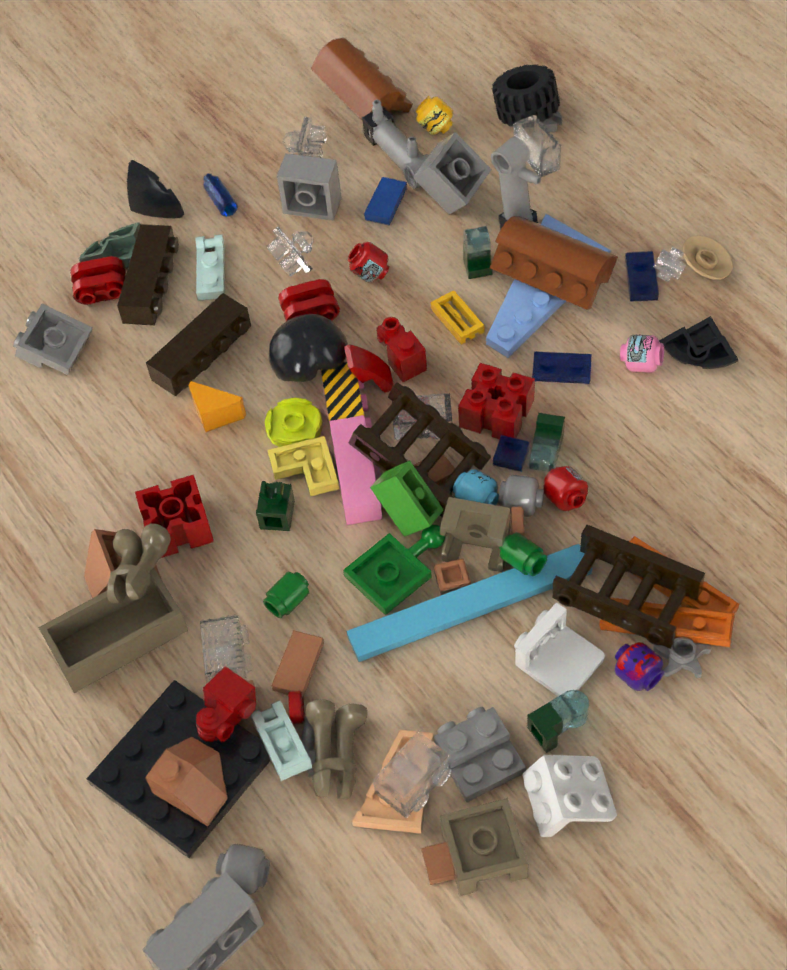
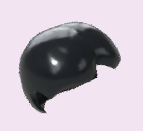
(306, 346)

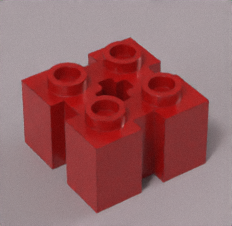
(496, 402)
(178, 511)

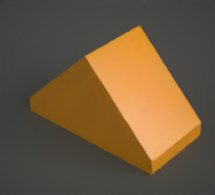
(216, 406)

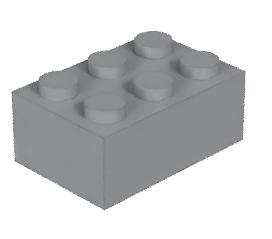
(206, 929)

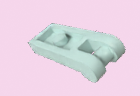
(210, 267)
(281, 741)

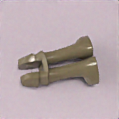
(137, 561)
(347, 720)

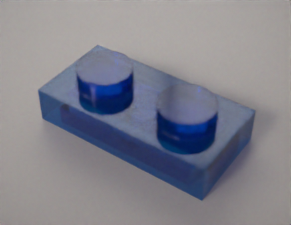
(641, 276)
(562, 367)

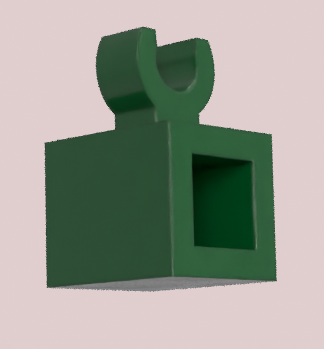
(275, 506)

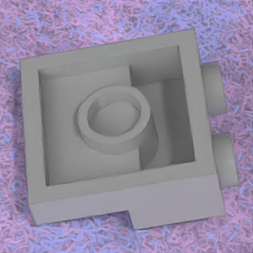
(52, 339)
(479, 753)

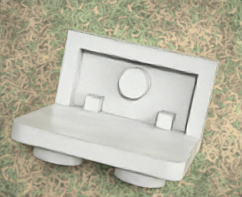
(556, 653)
(568, 791)

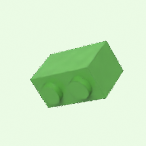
(407, 498)

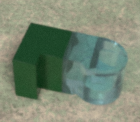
(477, 252)
(547, 442)
(557, 716)

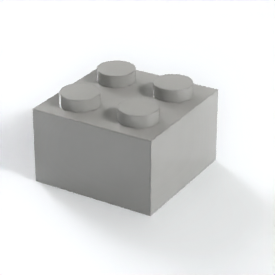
(452, 173)
(309, 186)

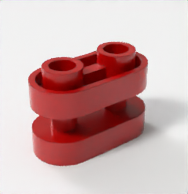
(97, 280)
(309, 298)

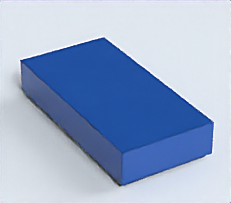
(385, 200)

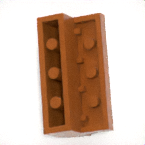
(357, 79)
(552, 261)

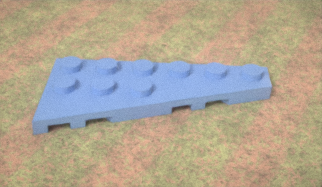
(526, 306)

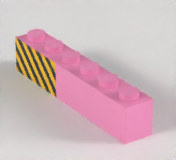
(354, 470)

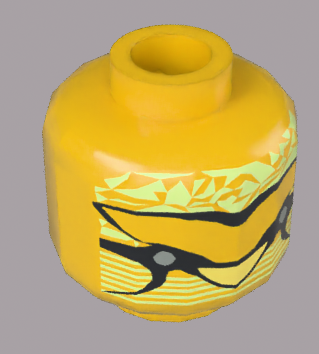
(434, 115)

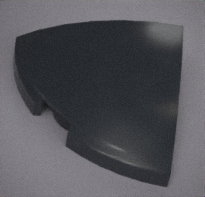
(149, 195)
(700, 346)

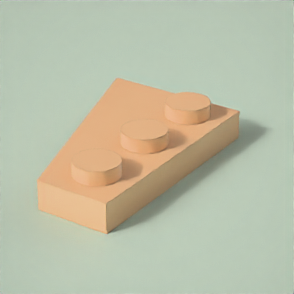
(380, 815)

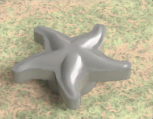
(683, 655)

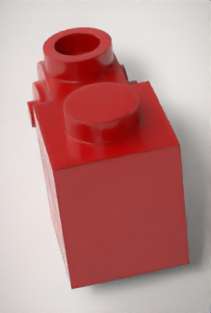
(404, 350)
(228, 702)

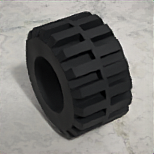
(525, 93)

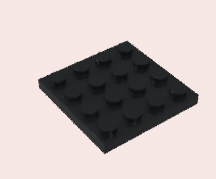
(162, 726)

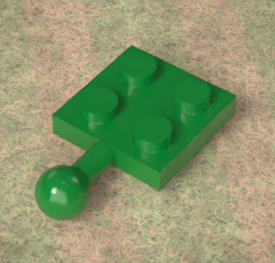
(392, 572)

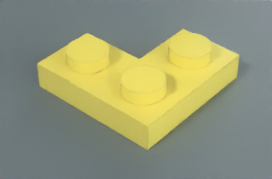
(306, 457)

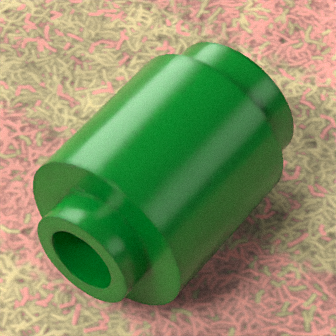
(523, 554)
(286, 594)

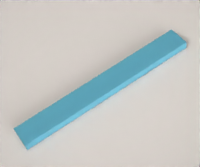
(460, 606)

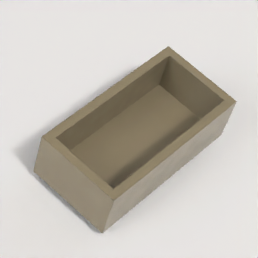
(107, 636)

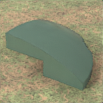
(117, 244)

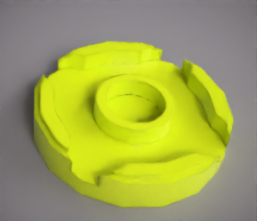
(293, 422)

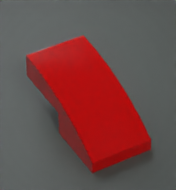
(368, 366)

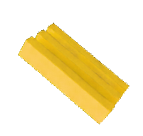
(468, 332)

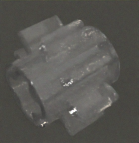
(670, 264)

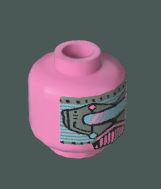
(642, 353)

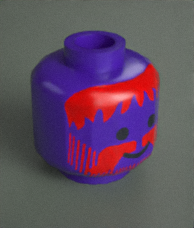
(638, 666)

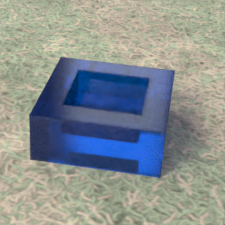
(511, 453)

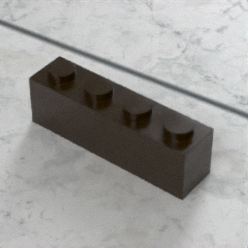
(147, 275)
(199, 344)

